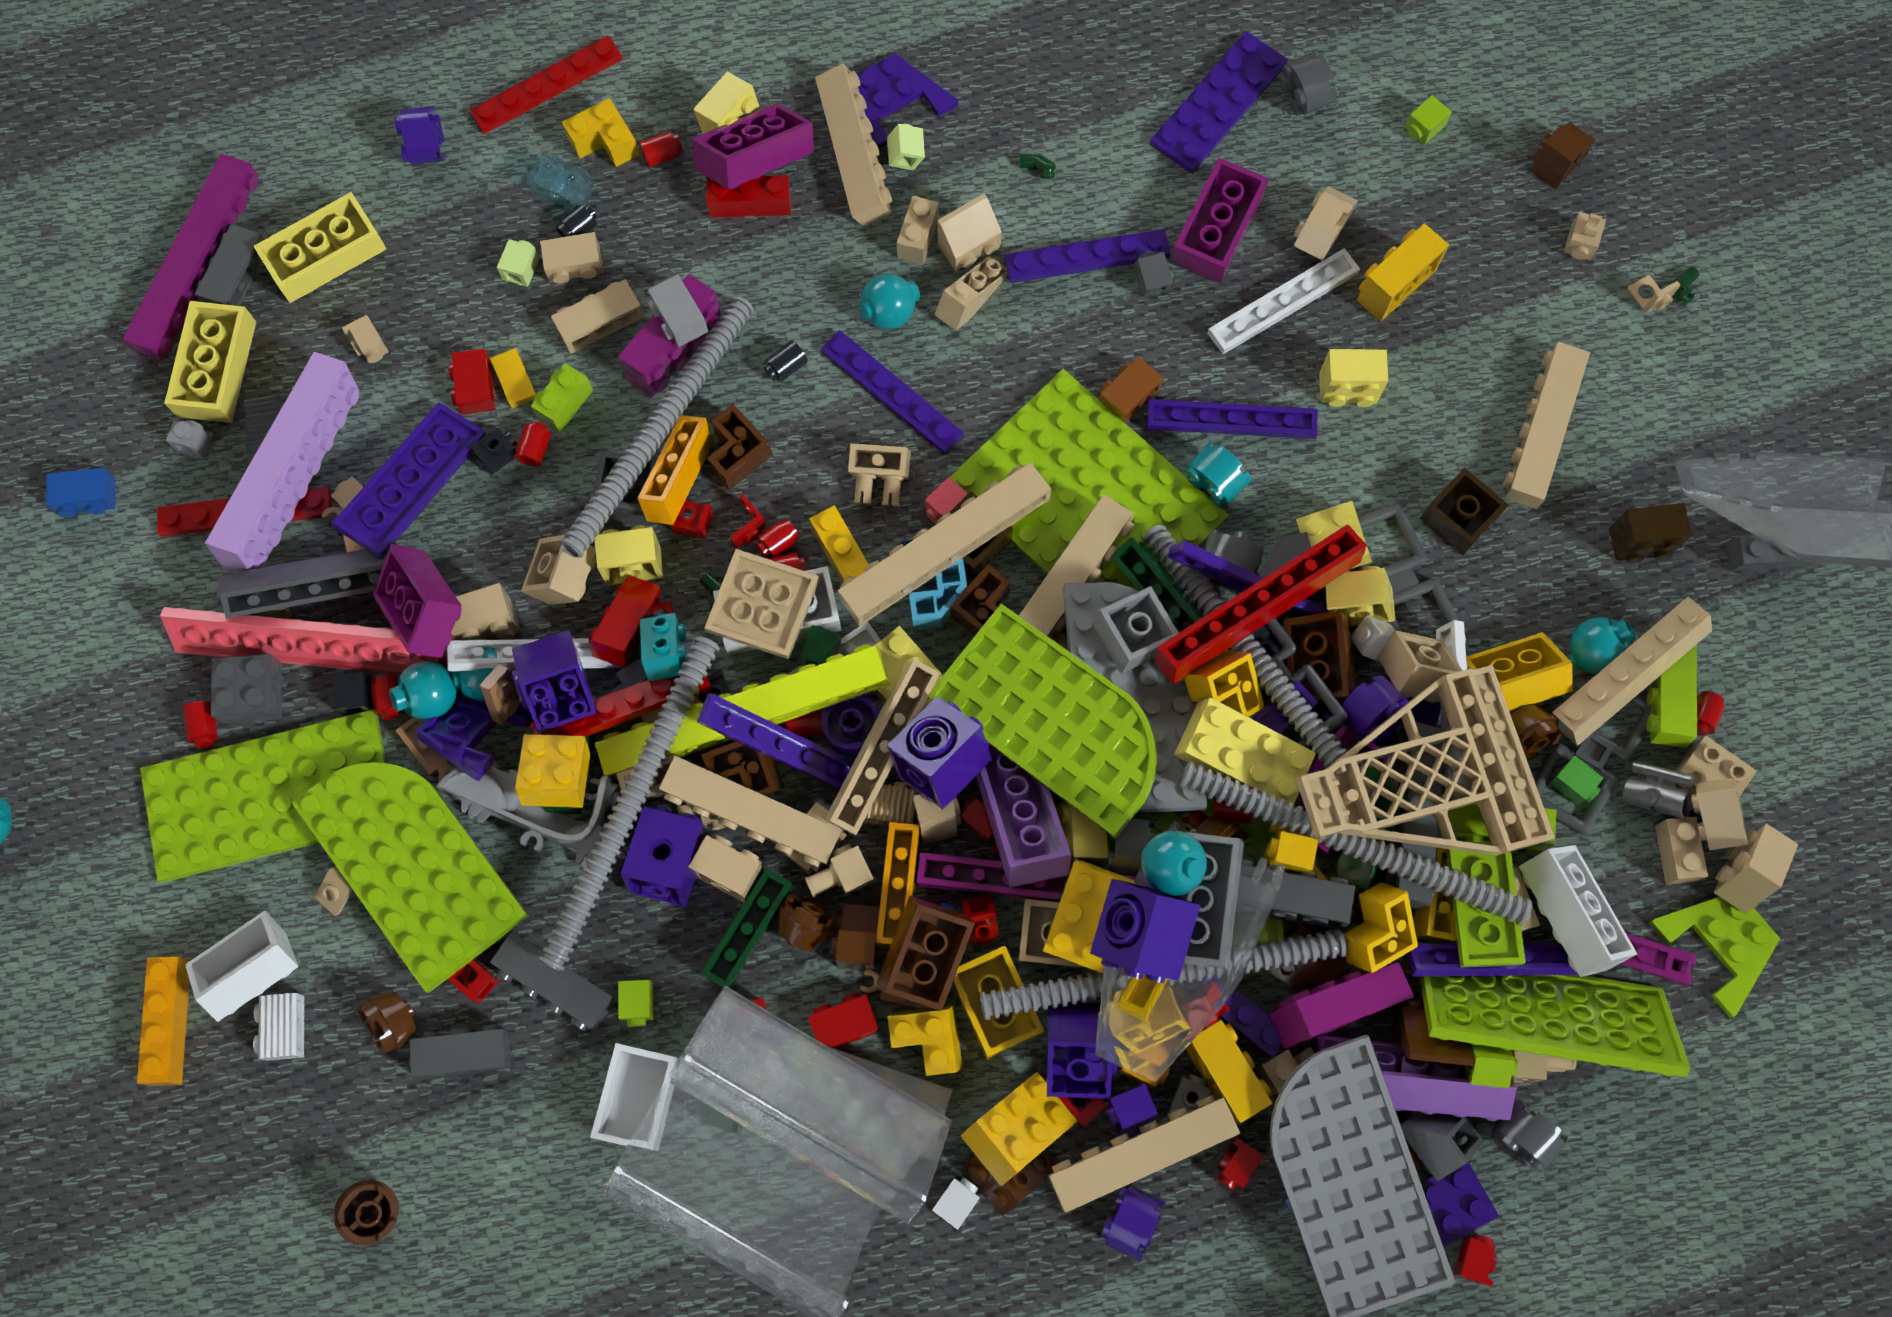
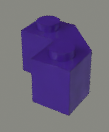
(1131, 1110)

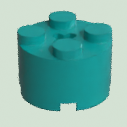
(1217, 474)

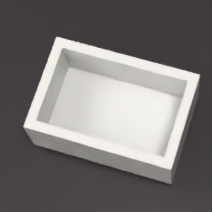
(241, 966)
(629, 1091)

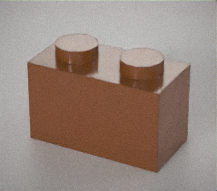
(1131, 389)

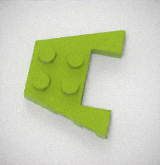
(1736, 938)

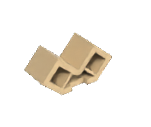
(1325, 222)

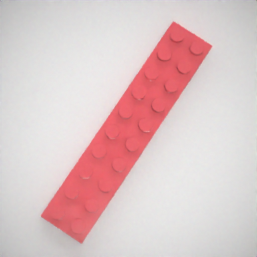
(290, 641)

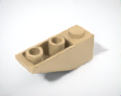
(970, 292)

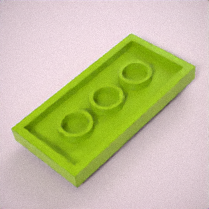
(1481, 936)

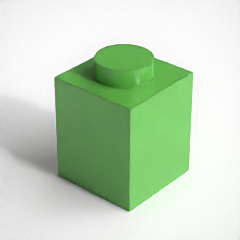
(1577, 781)

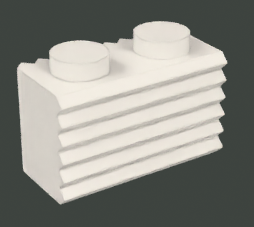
(279, 1026)

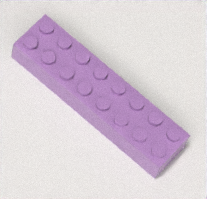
(284, 465)

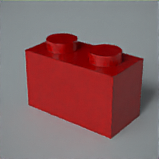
(472, 381)
(844, 1022)

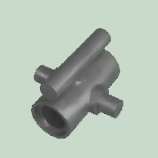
(1659, 790)

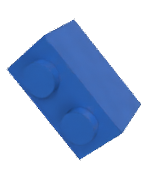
(80, 492)

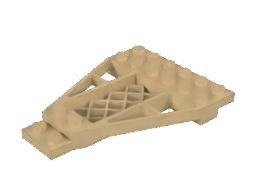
(1489, 758)

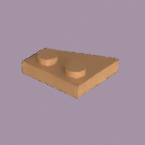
(500, 694)

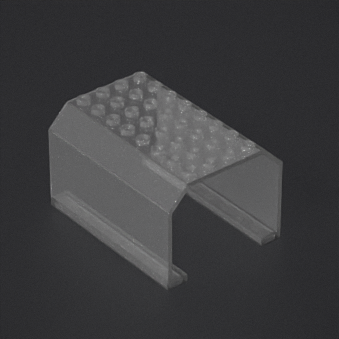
(776, 1155)

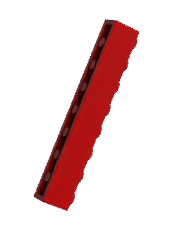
(1259, 604)

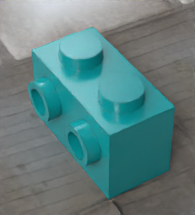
(662, 646)

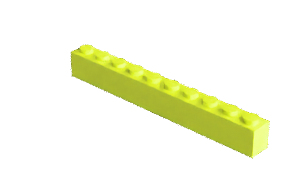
(775, 701)

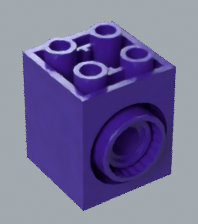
(552, 681)
(940, 751)
(662, 855)
(1144, 931)
(1071, 1056)

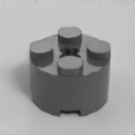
(1308, 83)
(1235, 549)
(1129, 847)
(1531, 1135)

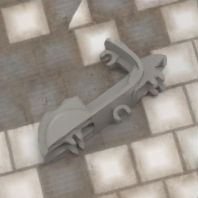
(497, 797)

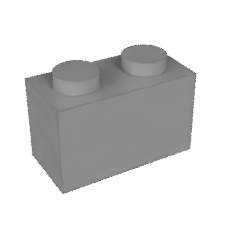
(677, 310)

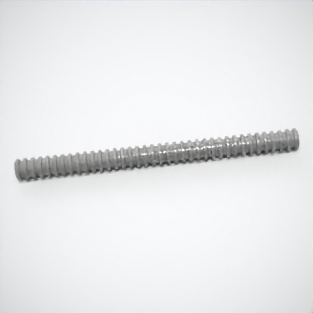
(656, 428)
(1266, 671)
(629, 803)
(1367, 848)
(1090, 986)

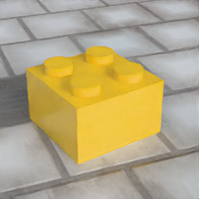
(553, 770)

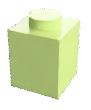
(905, 146)
(518, 262)

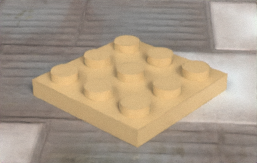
(762, 603)

